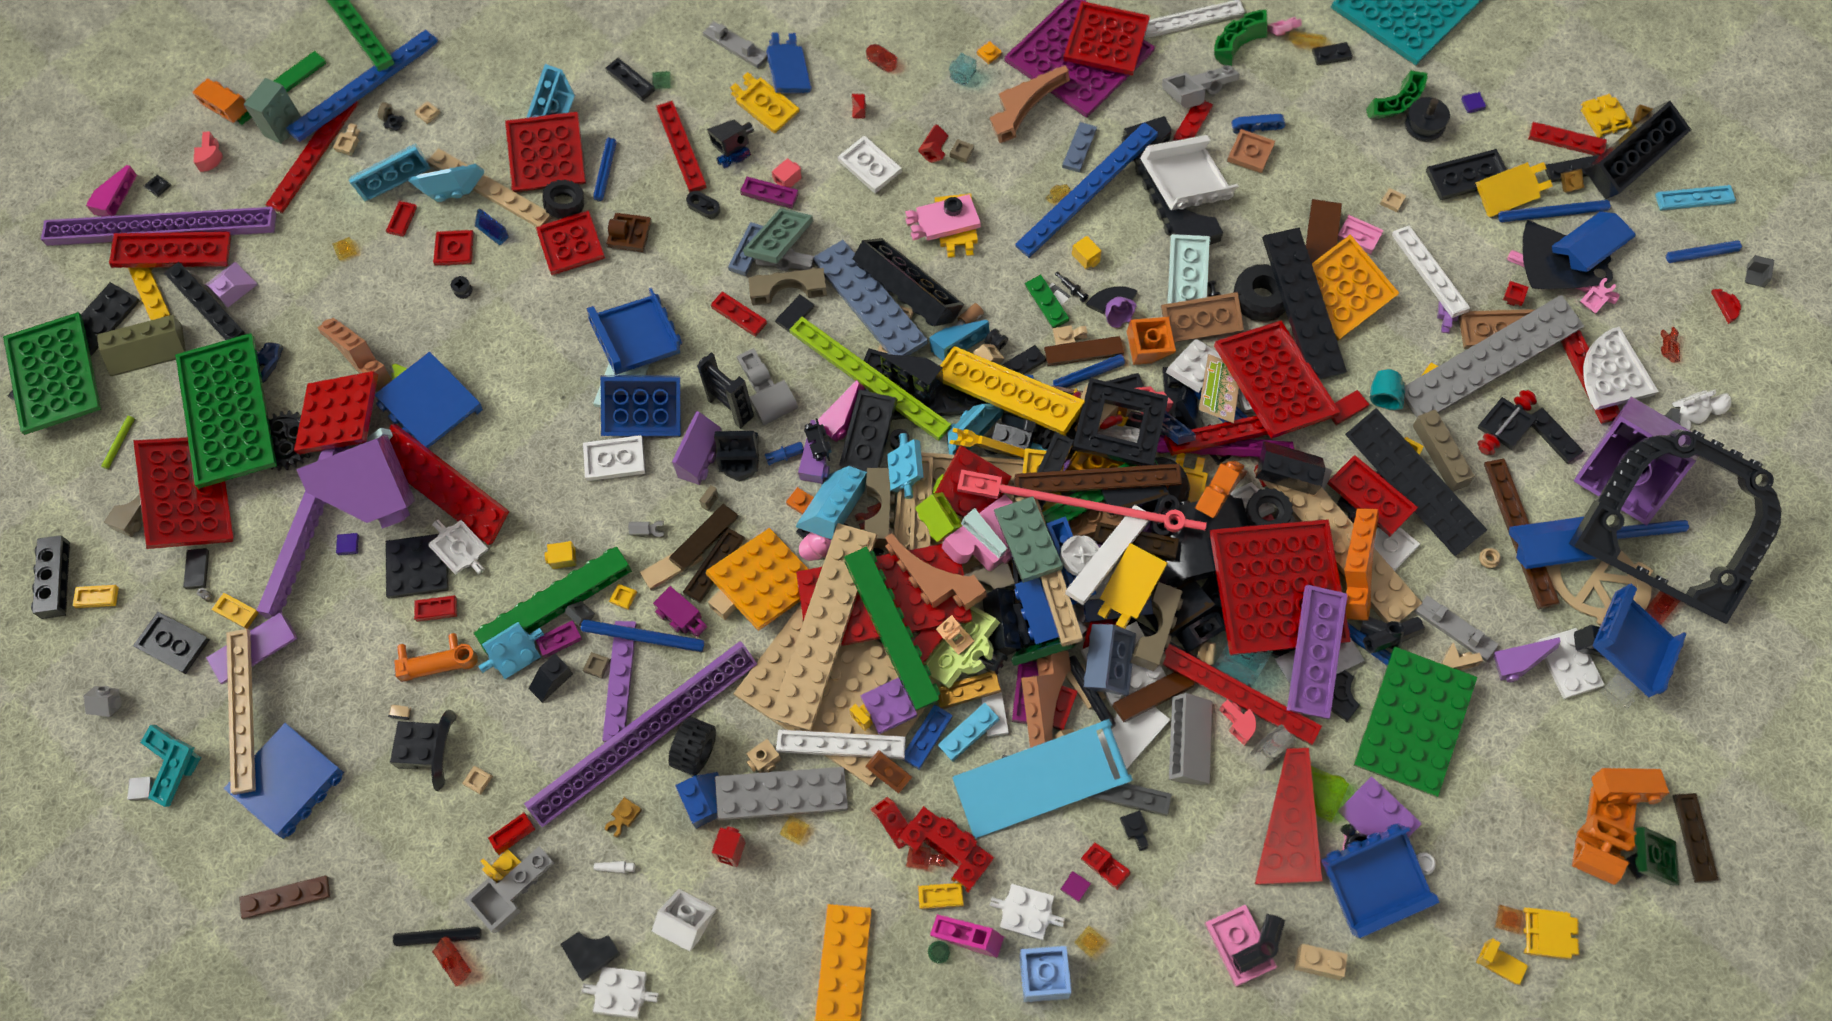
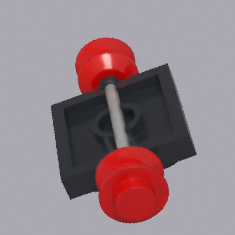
(1507, 422)

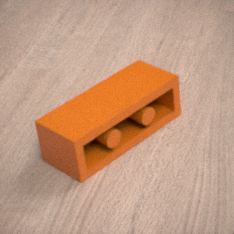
(220, 100)
(1629, 785)

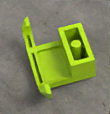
(938, 515)

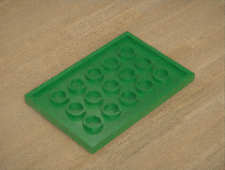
(51, 373)
(1415, 721)

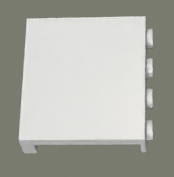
(1186, 173)

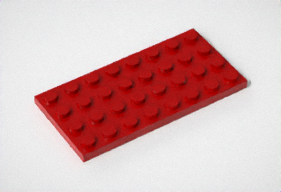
(915, 611)

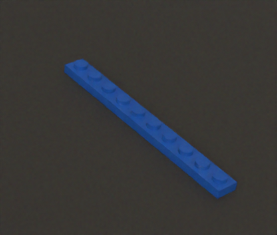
(360, 87)
(1086, 190)

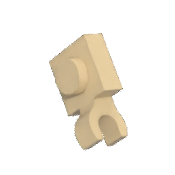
(347, 142)
(1067, 335)

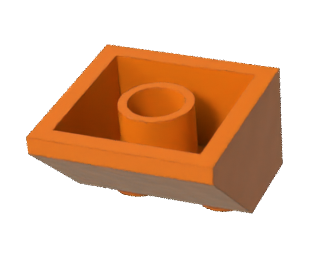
(1150, 339)

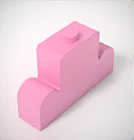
(963, 544)

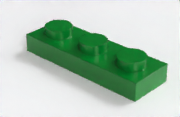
(1047, 301)

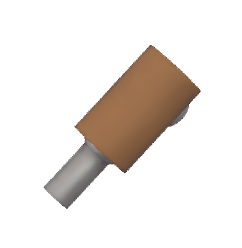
(970, 315)

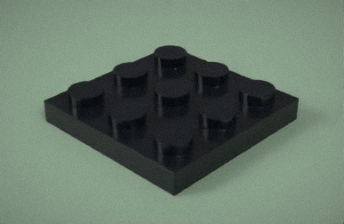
(414, 567)

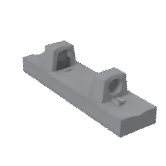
(735, 44)
(1456, 628)

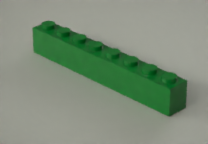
(553, 601)
(891, 629)

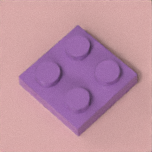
(888, 705)

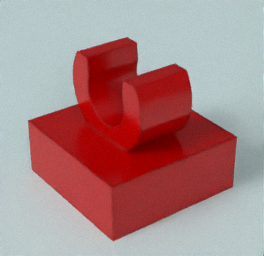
(1515, 293)

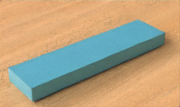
(1695, 197)

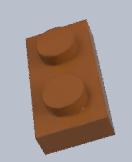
(888, 771)

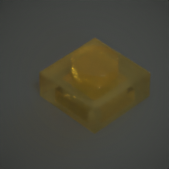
(1057, 193)
(344, 248)
(794, 830)
(1089, 941)

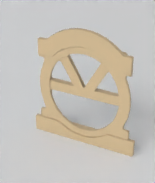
(1641, 596)

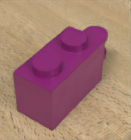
(679, 612)

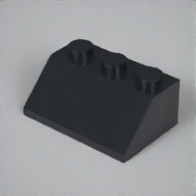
(1290, 468)

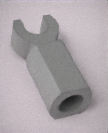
(645, 528)

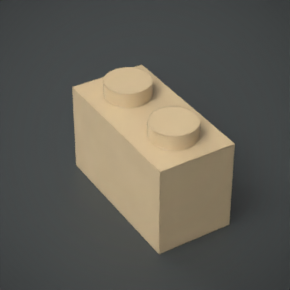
(1321, 962)

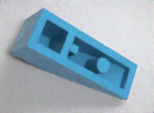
(961, 336)

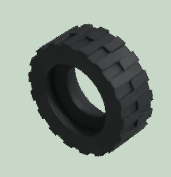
(558, 188)
(1269, 496)

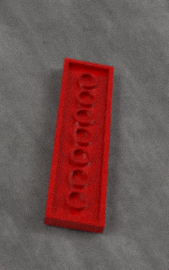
(448, 487)

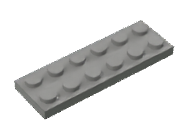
(781, 793)

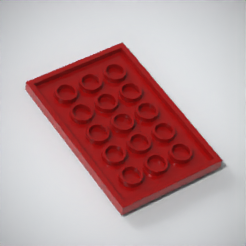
(1276, 379)
(171, 504)

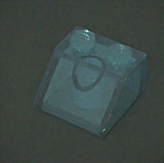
(1242, 667)

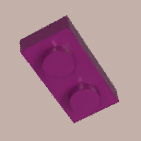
(558, 639)

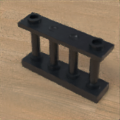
(729, 392)

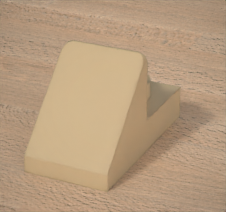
(1461, 662)

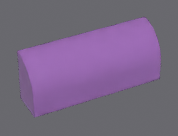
(265, 641)

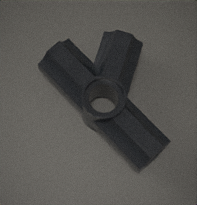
(1390, 634)

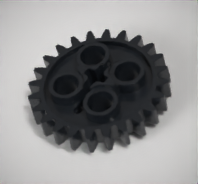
(289, 425)

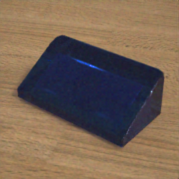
(490, 227)

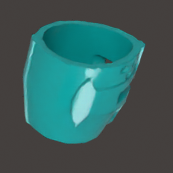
(1385, 387)

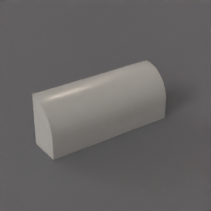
(1190, 739)

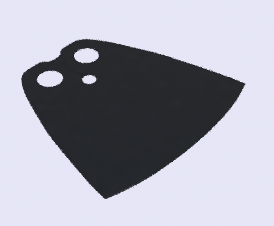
(1551, 269)

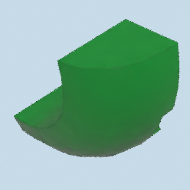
(1238, 33)
(1411, 89)

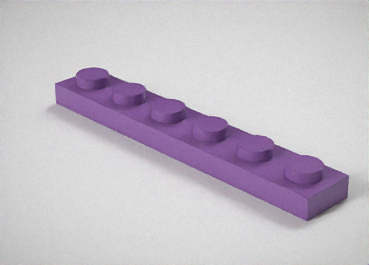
(619, 684)

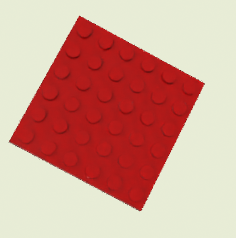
(1265, 577)

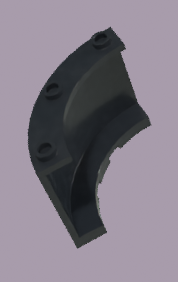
(1194, 549)

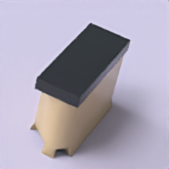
(399, 712)

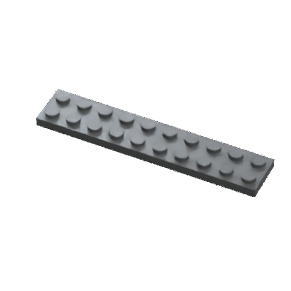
(1492, 357)

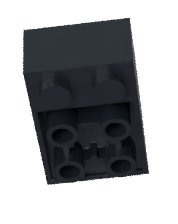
(913, 374)

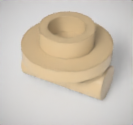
(1207, 652)

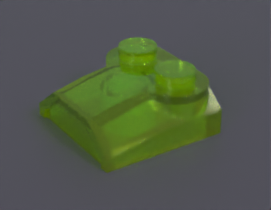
(1328, 793)

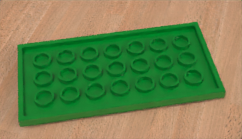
(225, 411)

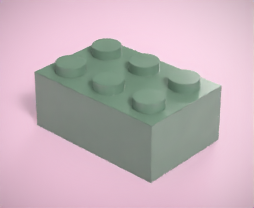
(272, 110)

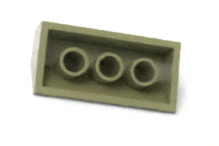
(141, 345)

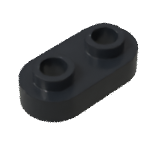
(705, 203)
(1160, 509)

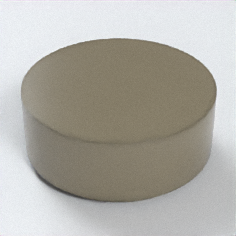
(384, 110)

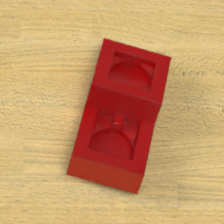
(1105, 865)

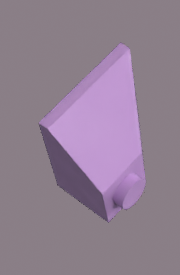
(231, 284)

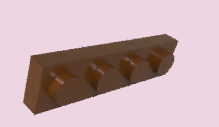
(284, 897)

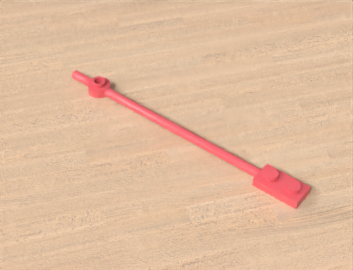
(991, 485)

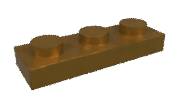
(969, 690)

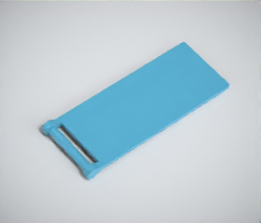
(1039, 779)

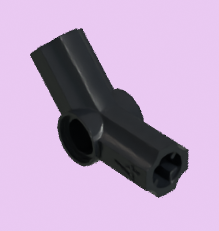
(1253, 955)

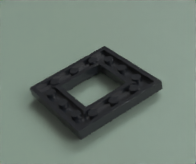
(1139, 453)

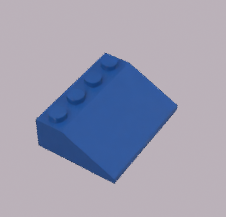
(640, 405)

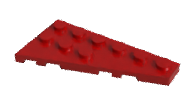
(1292, 837)

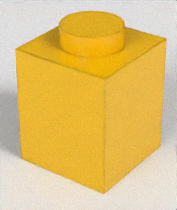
(1086, 252)
(561, 555)

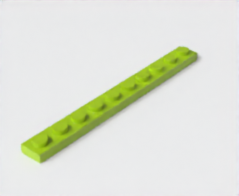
(870, 378)

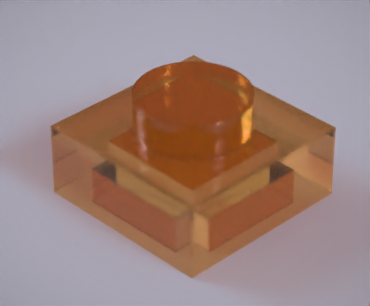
(1508, 919)

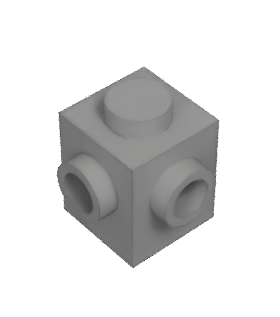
(102, 701)

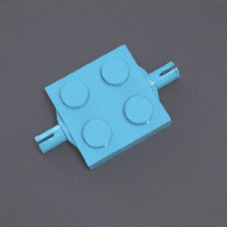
(905, 466)
(511, 650)

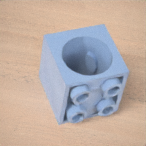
(1045, 974)

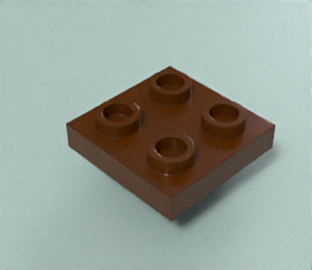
(628, 232)

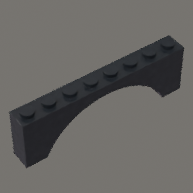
(1178, 220)

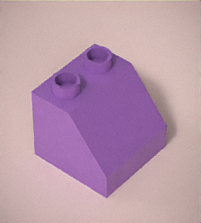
(1658, 479)
(362, 482)

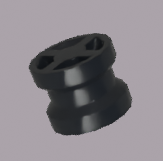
(466, 289)
(996, 339)
(895, 435)

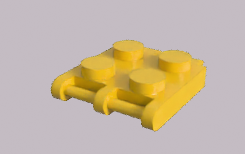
(1604, 114)
(1551, 933)

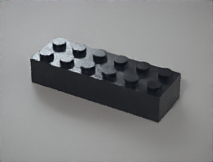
(1637, 150)
(907, 282)

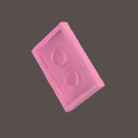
(1234, 933)

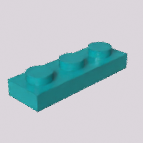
(159, 742)
(171, 772)

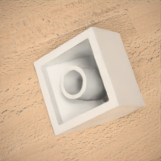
(683, 919)

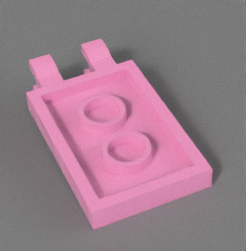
(936, 223)

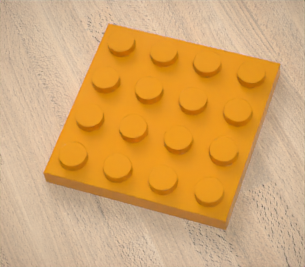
(1351, 285)
(760, 578)

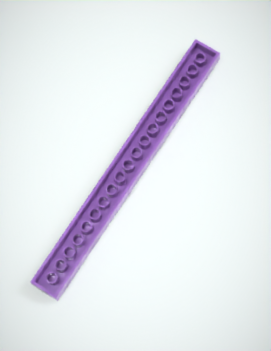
(102, 228)
(293, 550)
(640, 734)

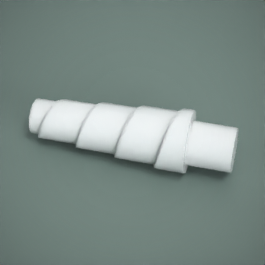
(617, 867)

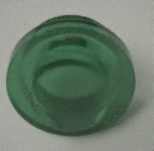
(938, 952)

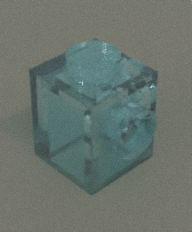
(962, 69)

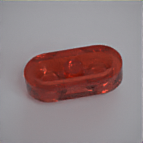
(882, 58)

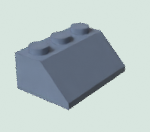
(1109, 659)

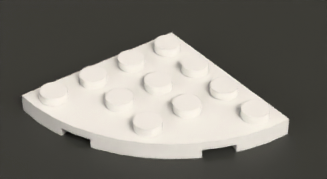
(1615, 372)

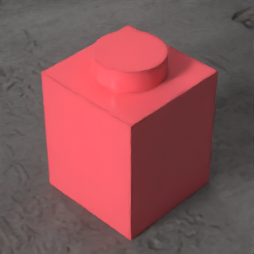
(787, 173)

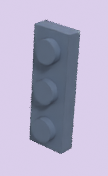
(1079, 147)
(740, 263)

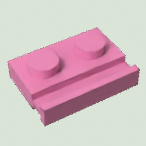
(1364, 233)

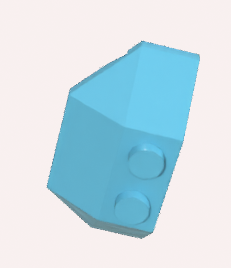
(552, 94)
(448, 182)
(977, 419)

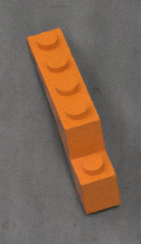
(1221, 487)
(1359, 564)

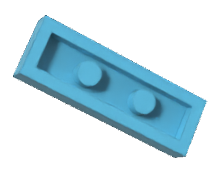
(968, 732)

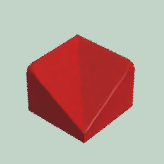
(859, 106)

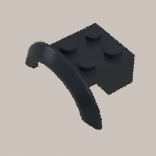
(422, 745)

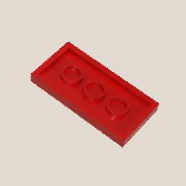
(1368, 490)

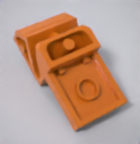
(1603, 838)

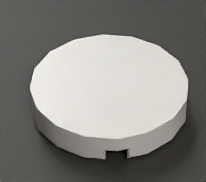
(1077, 553)

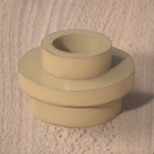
(1489, 552)

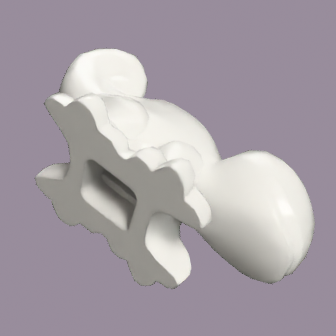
(1699, 406)

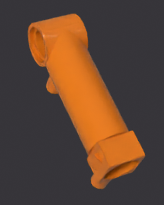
(434, 663)

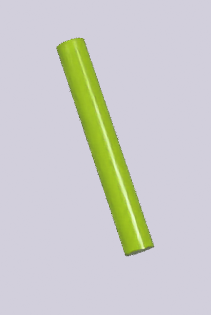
(117, 442)

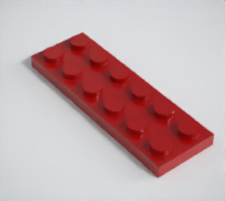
(167, 249)

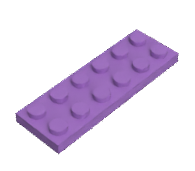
(1317, 652)

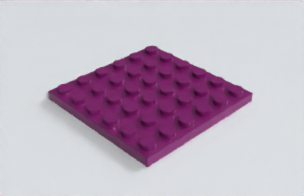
(1044, 51)

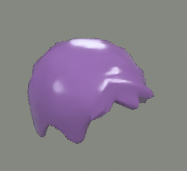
(1119, 311)

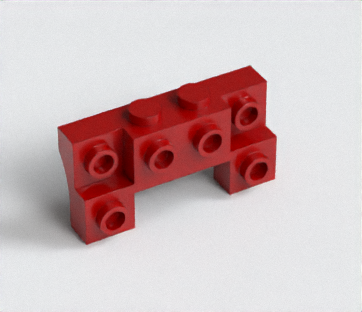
(950, 841)

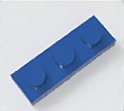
(927, 737)

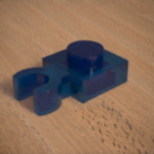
(736, 157)

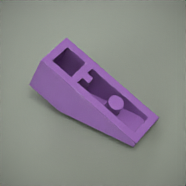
(809, 468)
(1519, 660)

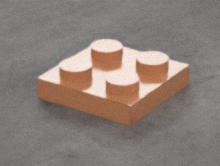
(1251, 151)

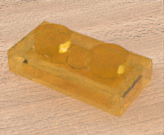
(1314, 39)

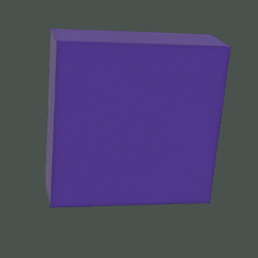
(1473, 102)
(347, 544)

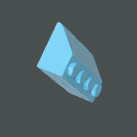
(389, 172)
(833, 502)

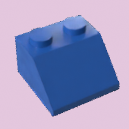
(699, 798)

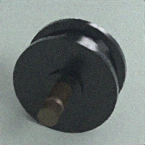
(1427, 119)

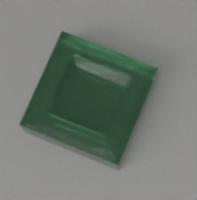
(661, 79)

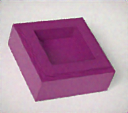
(1075, 886)

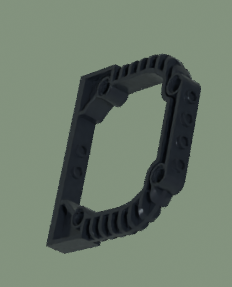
(1713, 596)

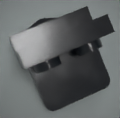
(737, 453)

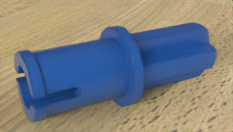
(784, 453)

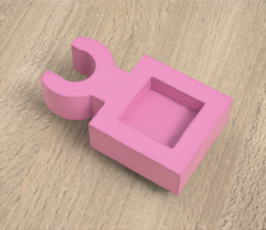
(1281, 27)
(1595, 297)

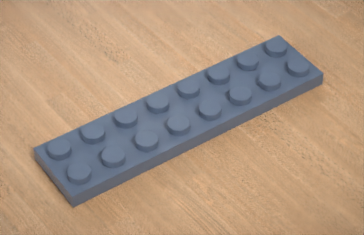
(870, 301)

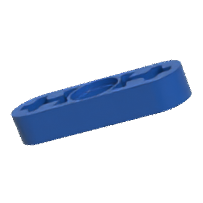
(1268, 123)

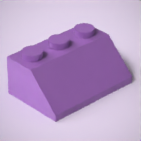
(696, 450)
(1375, 809)

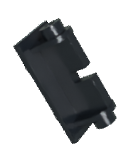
(815, 433)

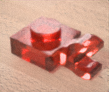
(1670, 346)
(924, 858)

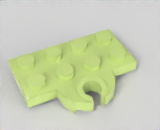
(948, 665)

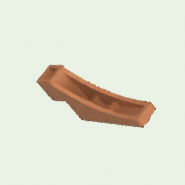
(1021, 99)
(354, 350)
(936, 583)
(1042, 694)

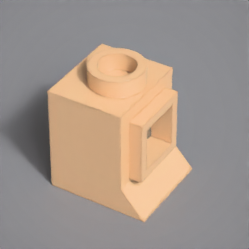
(955, 634)

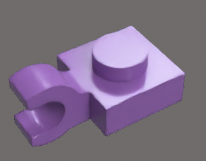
(1447, 320)

